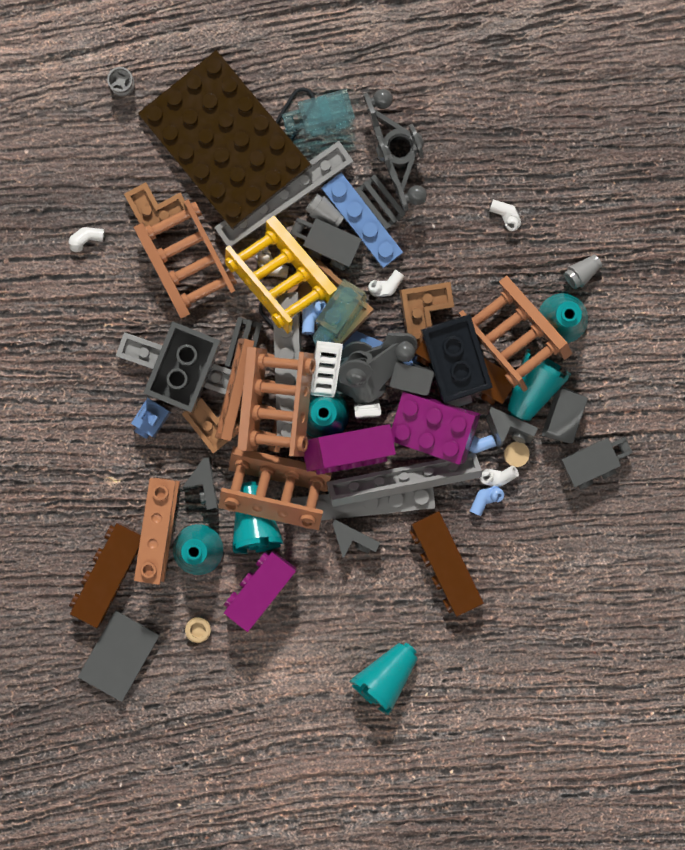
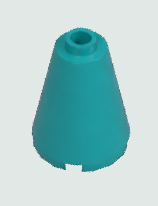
(554, 309)
(541, 385)
(334, 422)
(253, 531)
(209, 547)
(386, 677)

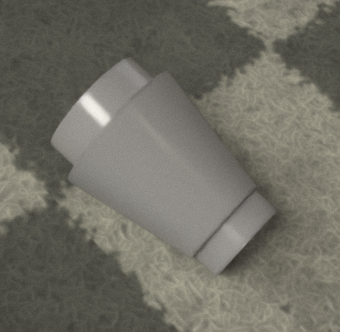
(323, 210)
(581, 272)

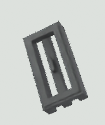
(367, 185)
(248, 323)

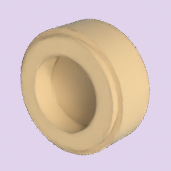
(516, 454)
(198, 629)

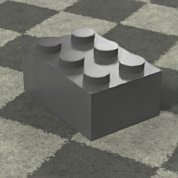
(182, 367)

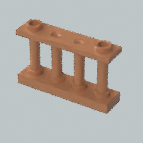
(160, 257)
(540, 327)
(232, 402)
(253, 411)
(279, 469)
(157, 530)

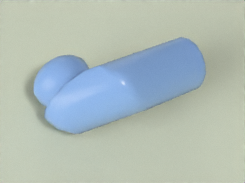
(310, 315)
(479, 445)
(486, 496)

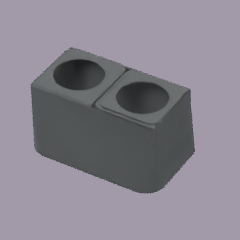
(564, 416)

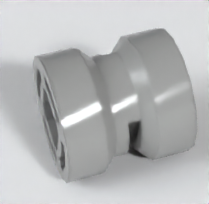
(118, 77)

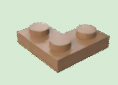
(148, 210)
(418, 303)
(206, 424)

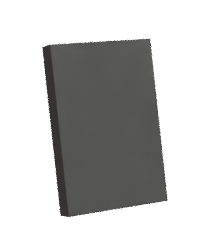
(118, 655)

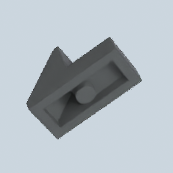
(412, 377)
(504, 424)
(204, 475)
(346, 534)

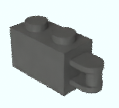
(327, 242)
(594, 461)

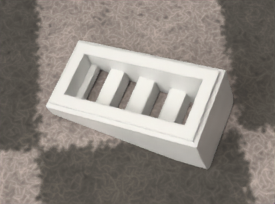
(321, 384)
(367, 410)

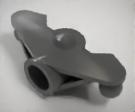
(383, 99)
(367, 369)

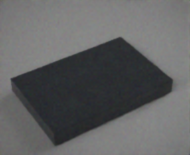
(456, 358)

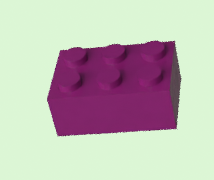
(434, 427)
(349, 450)
(259, 590)

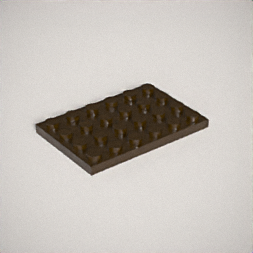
(224, 139)

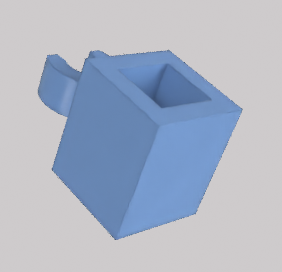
(150, 419)

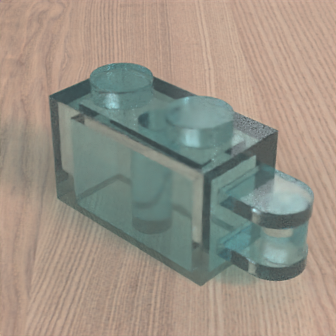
(321, 114)
(339, 312)

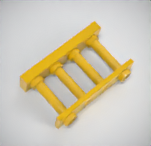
(291, 253)

